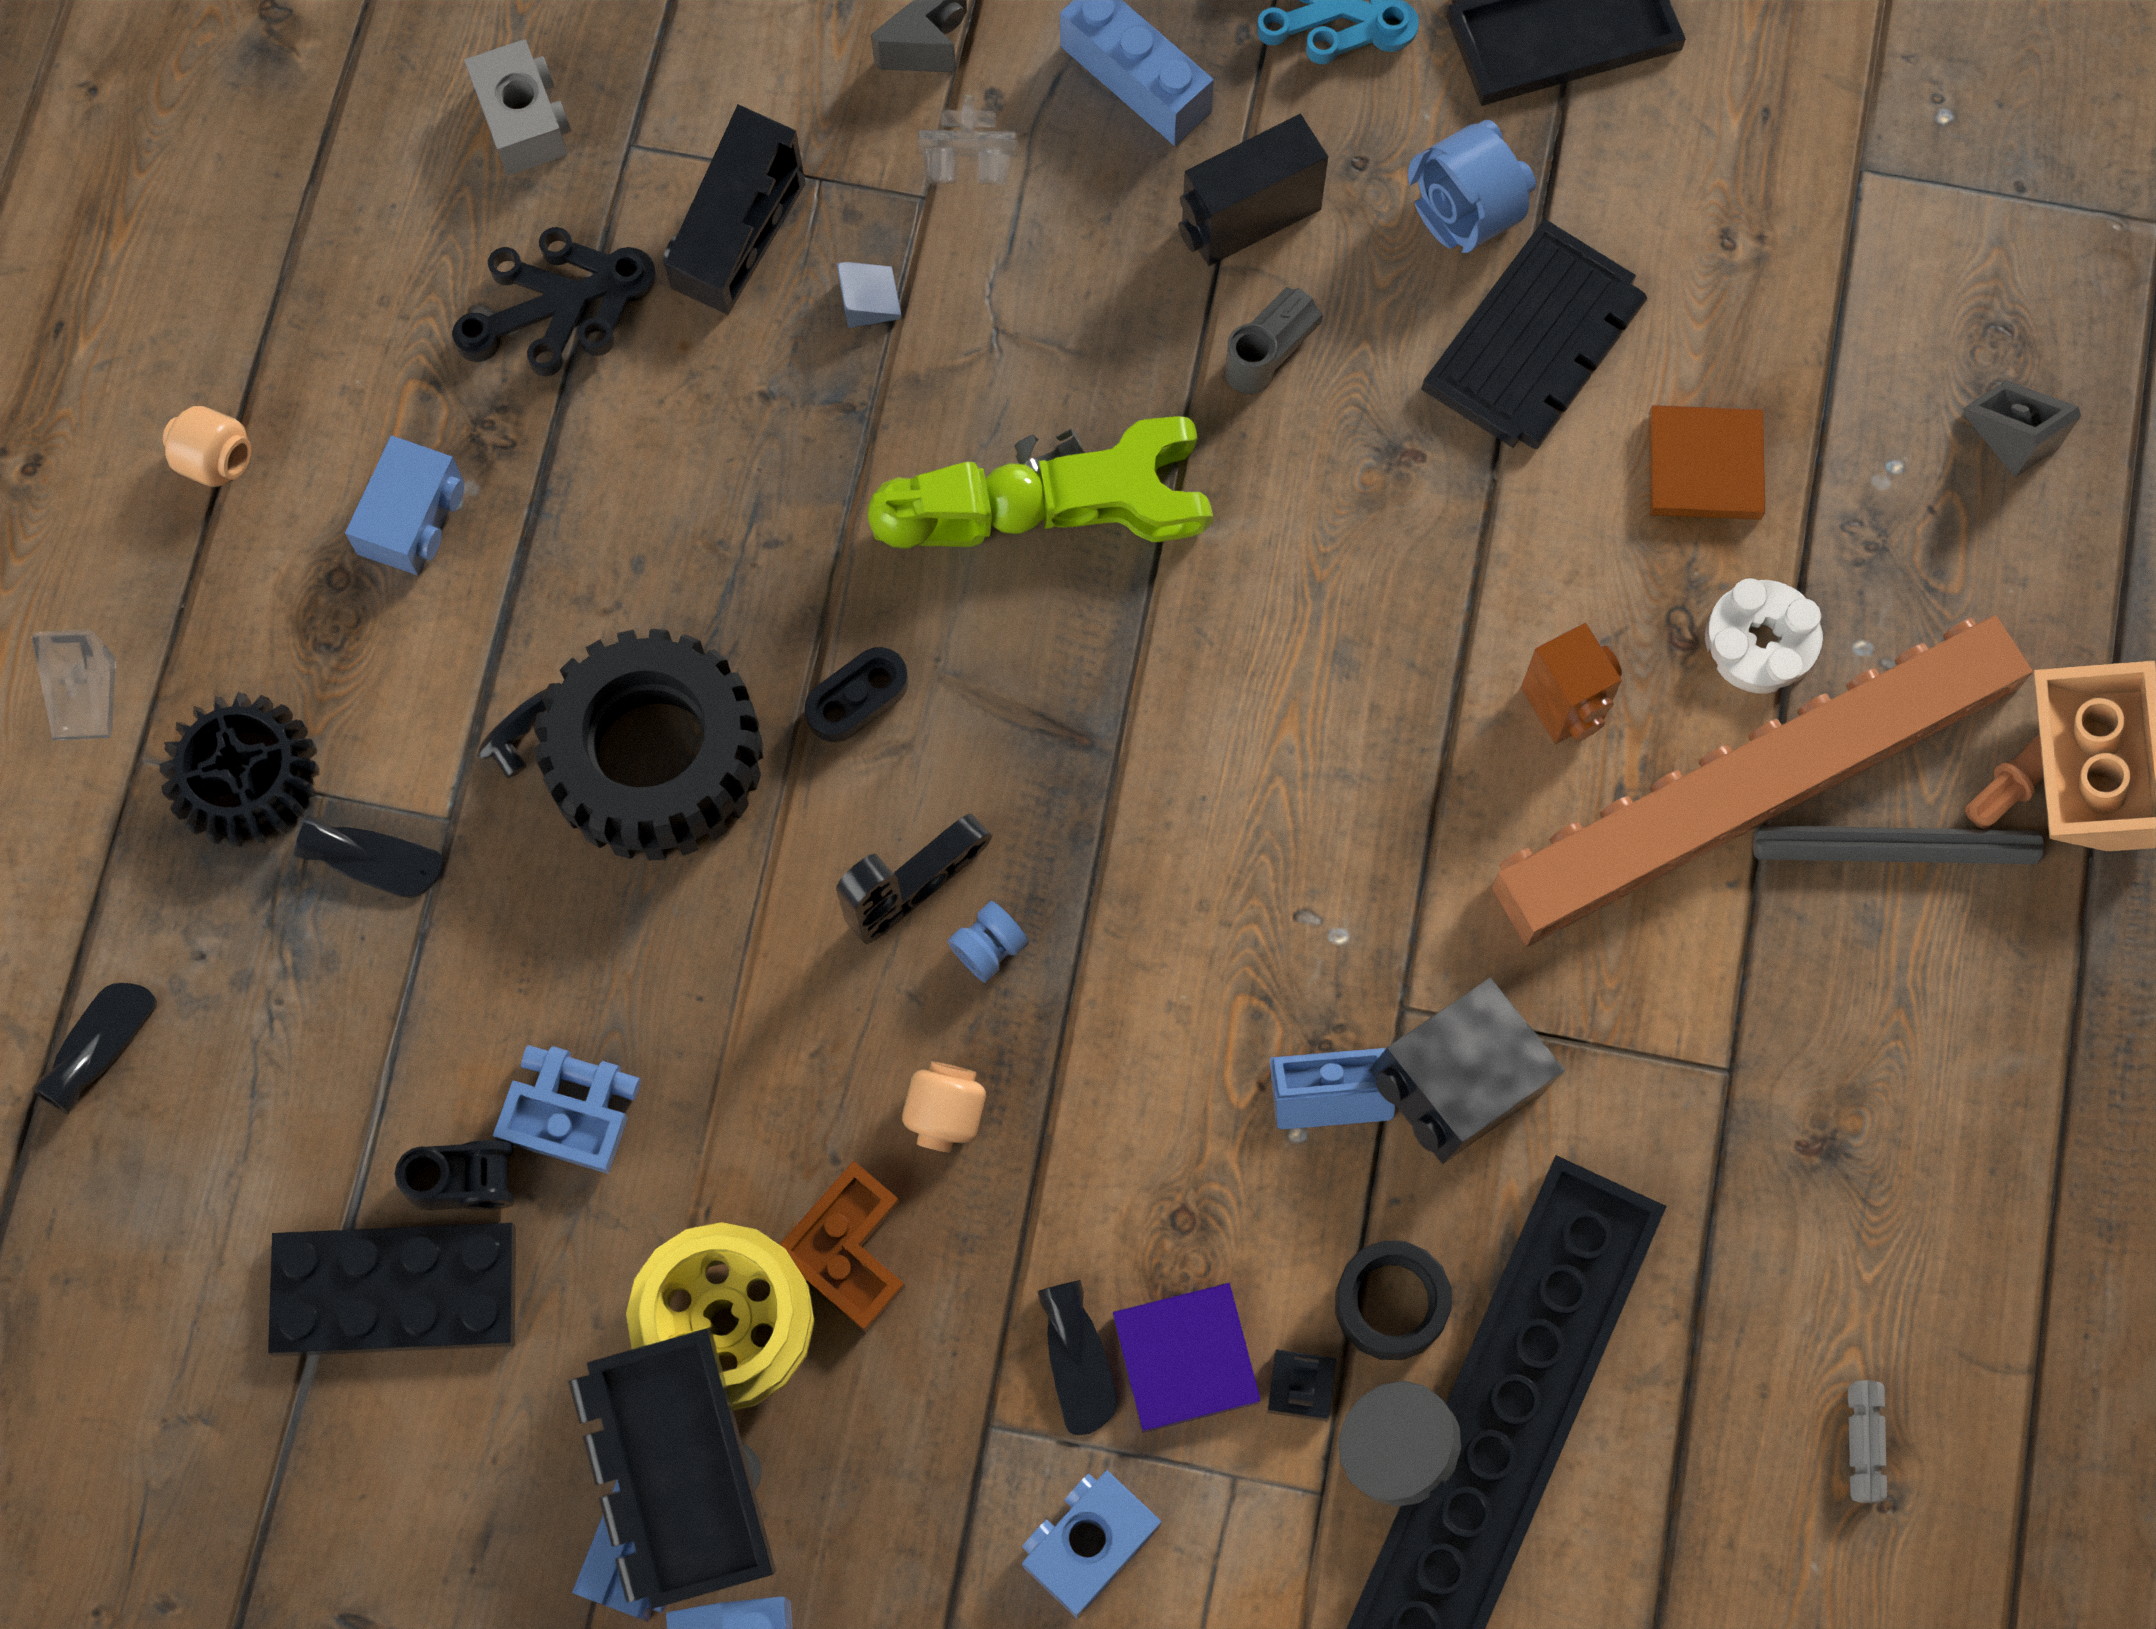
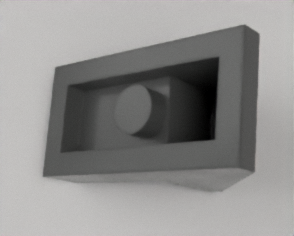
(916, 37)

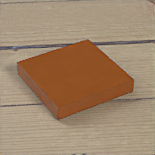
(1706, 462)

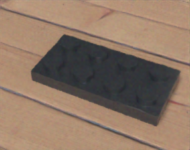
(392, 1289)

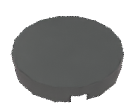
(1399, 1443)

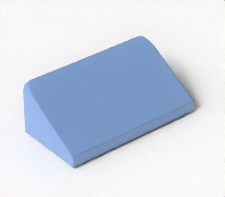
(1327, 1089)

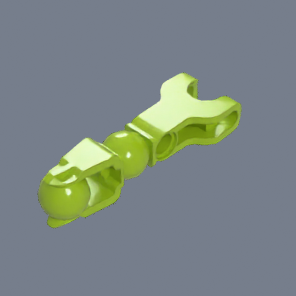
(1083, 489)

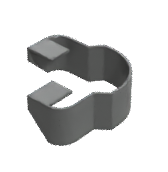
(1025, 447)

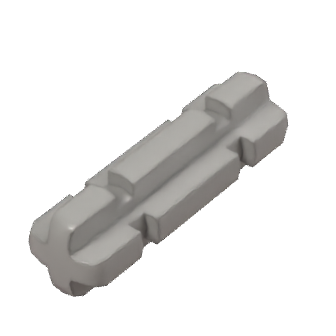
(1867, 1441)

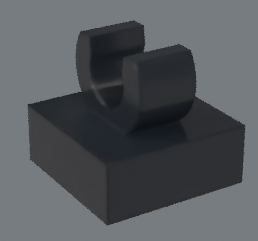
(1301, 1385)

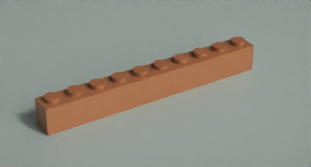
(1759, 779)

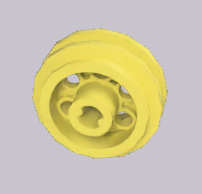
(749, 1257)

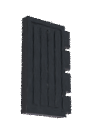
(1545, 43)
(1524, 339)
(677, 1470)

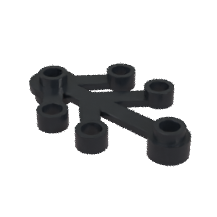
(560, 298)

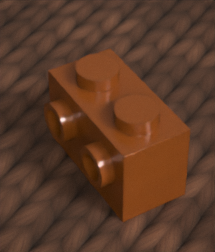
(1572, 684)

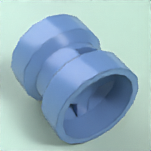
(988, 941)

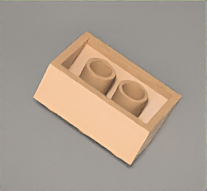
(2099, 753)

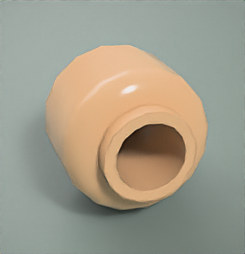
(206, 446)
(943, 1106)

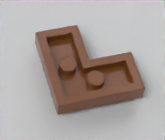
(830, 1249)

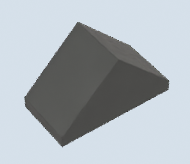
(2021, 424)

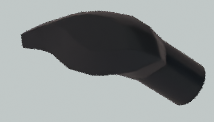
(509, 730)

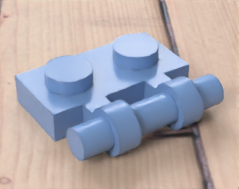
(562, 1125)

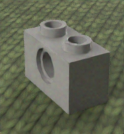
(526, 134)

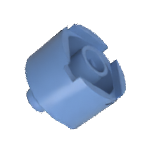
(1471, 186)

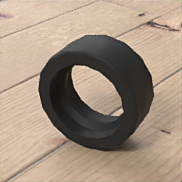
(1394, 1254)

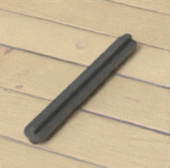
(1898, 844)

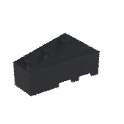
(736, 210)

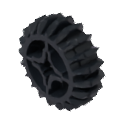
(193, 777)

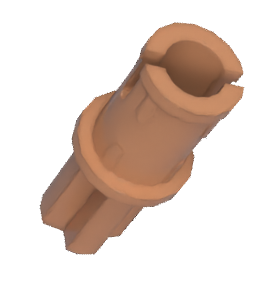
(2012, 783)

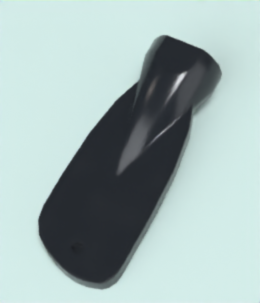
(370, 857)
(95, 1042)
(1077, 1360)

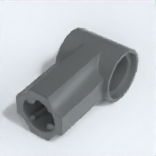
(1271, 339)

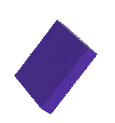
(1186, 1357)

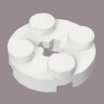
(1768, 604)

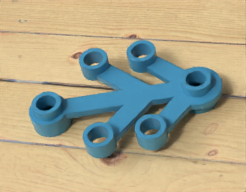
(1370, 26)

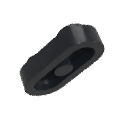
(853, 693)

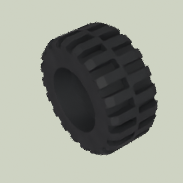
(633, 676)

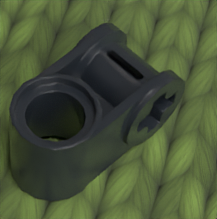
(461, 1177)

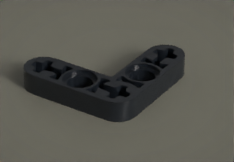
(878, 899)

